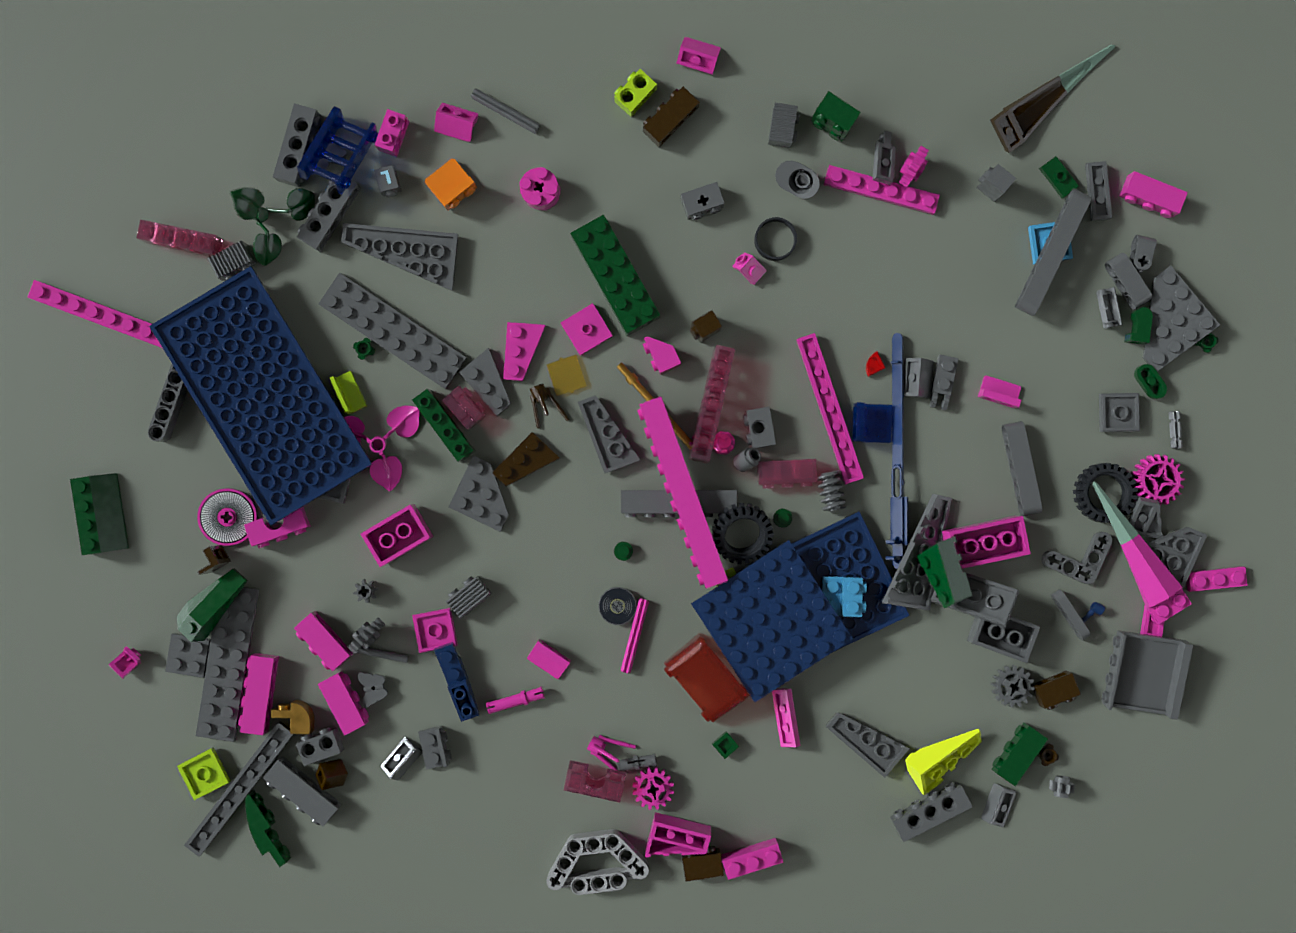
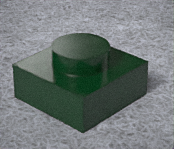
(725, 745)

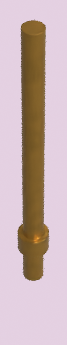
(632, 379)

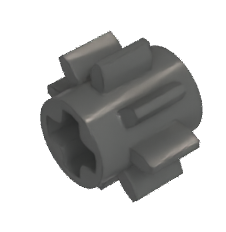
(365, 585)
(1061, 786)

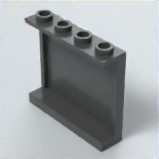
(1147, 673)

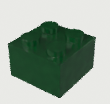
(835, 116)

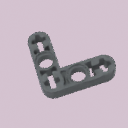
(1085, 565)

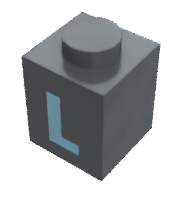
(388, 181)

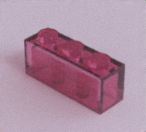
(787, 473)

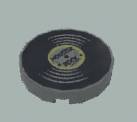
(617, 605)

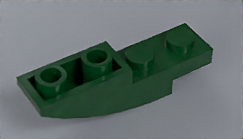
(260, 822)

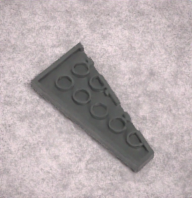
(416, 251)
(910, 583)

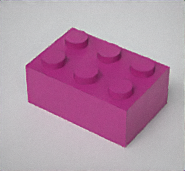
(396, 535)

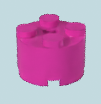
(532, 180)

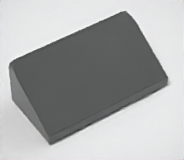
(401, 759)
(998, 805)

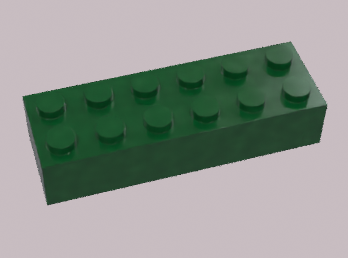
(615, 275)

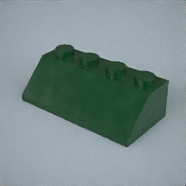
(99, 513)

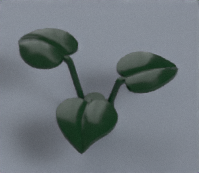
(248, 206)

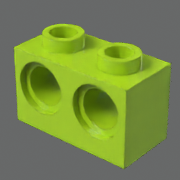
(639, 95)

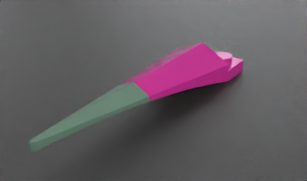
(1157, 585)

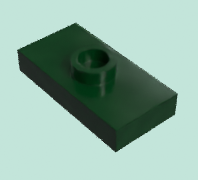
(1058, 177)

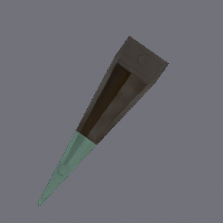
(1025, 114)

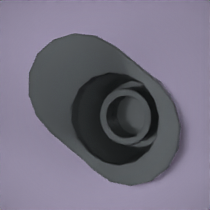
(797, 179)

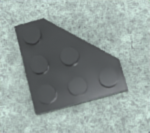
(480, 495)
(1179, 551)

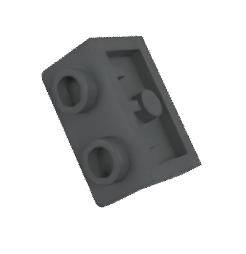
(434, 747)

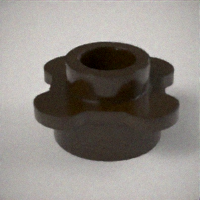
(1053, 756)

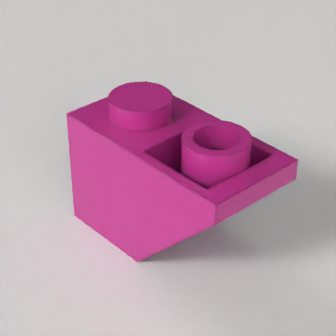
(663, 355)

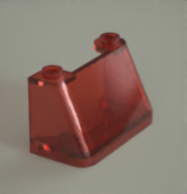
(706, 679)

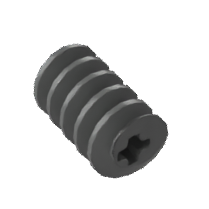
(831, 491)

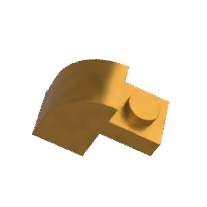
(300, 716)

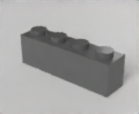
(302, 791)

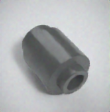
(747, 459)

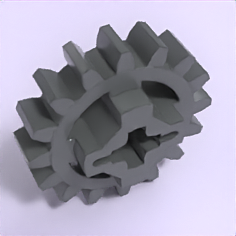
(366, 635)
(1009, 693)

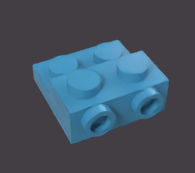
(845, 595)

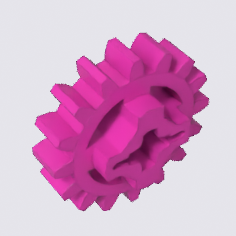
(913, 166)
(660, 787)

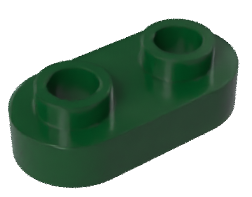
(1151, 379)

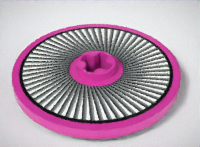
(218, 504)

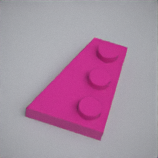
(520, 347)

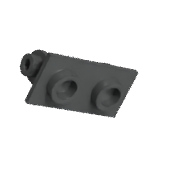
(1109, 307)

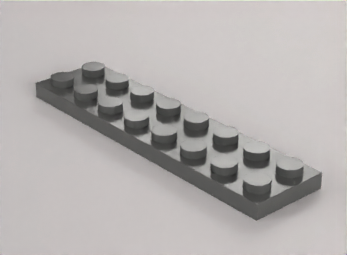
(392, 331)
(227, 669)

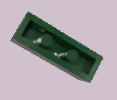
(1019, 754)

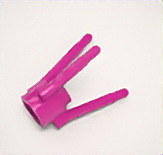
(597, 748)

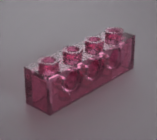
(179, 238)

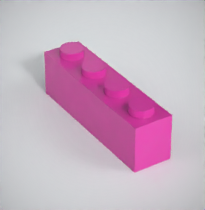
(259, 694)

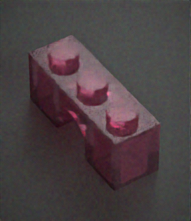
(581, 782)

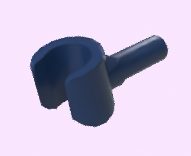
(1094, 608)

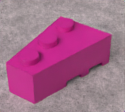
(676, 836)

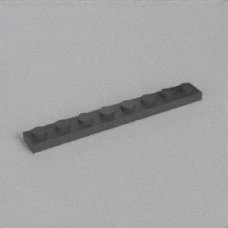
(239, 789)

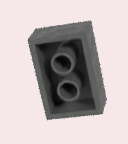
(1013, 641)

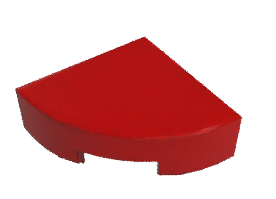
(874, 364)

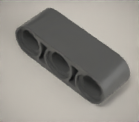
(1128, 280)

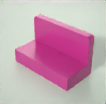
(698, 55)
(455, 122)
(1000, 392)
(548, 659)

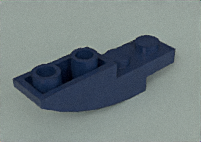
(457, 681)

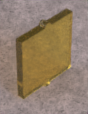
(566, 375)

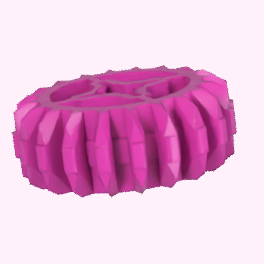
(1163, 465)

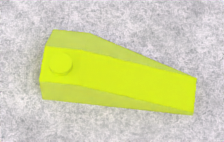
(933, 761)

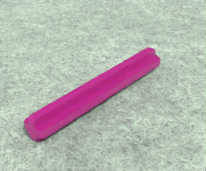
(634, 635)

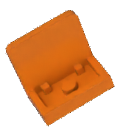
(450, 184)

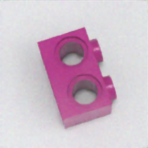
(392, 133)

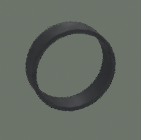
(775, 219)

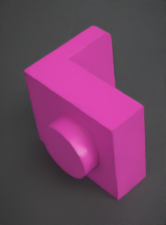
(749, 267)
(125, 662)

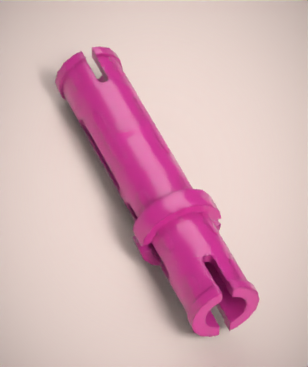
(515, 700)

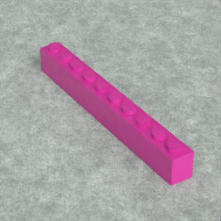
(683, 492)

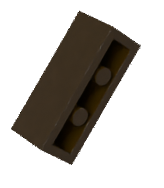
(670, 116)

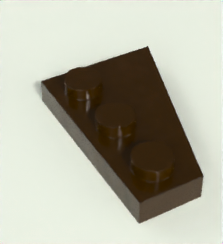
(525, 459)

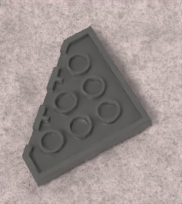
(1177, 319)

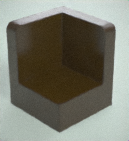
(331, 774)

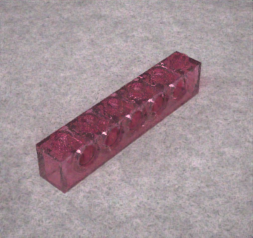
(711, 404)

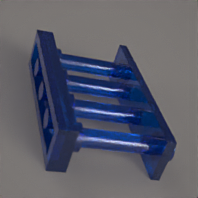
(326, 136)

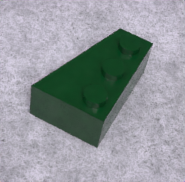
(945, 572)

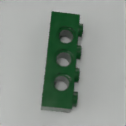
(443, 425)

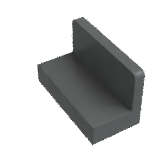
(918, 377)

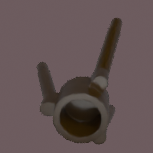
(539, 394)

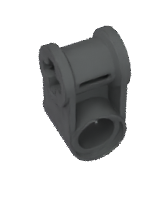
(1142, 250)

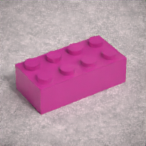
(990, 541)

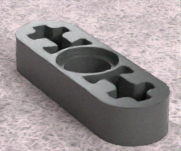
(1070, 615)

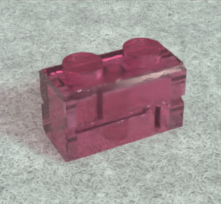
(464, 407)

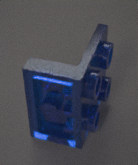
(872, 423)

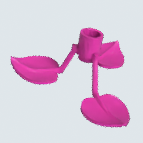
(405, 423)

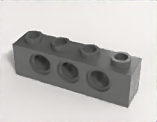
(299, 116)
(330, 222)
(941, 813)

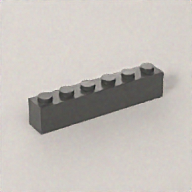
(658, 501)

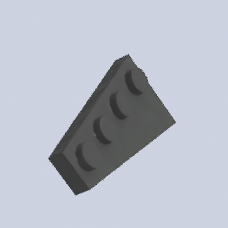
(608, 440)
(870, 745)

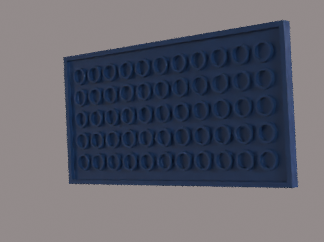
(261, 395)

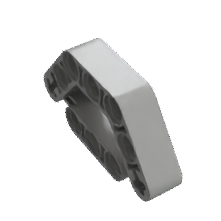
(629, 872)

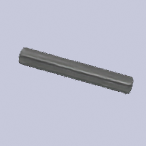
(505, 111)

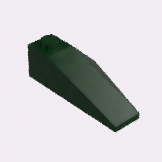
(207, 607)

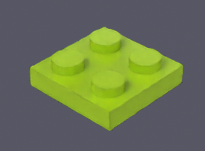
(203, 773)

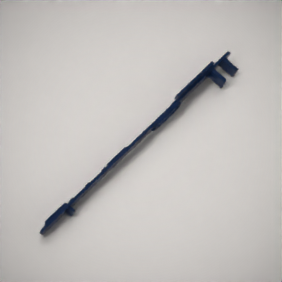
(898, 504)

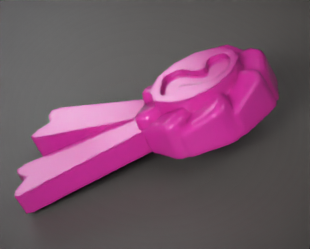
(723, 443)

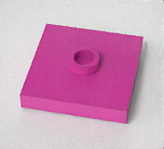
(586, 329)
(434, 629)

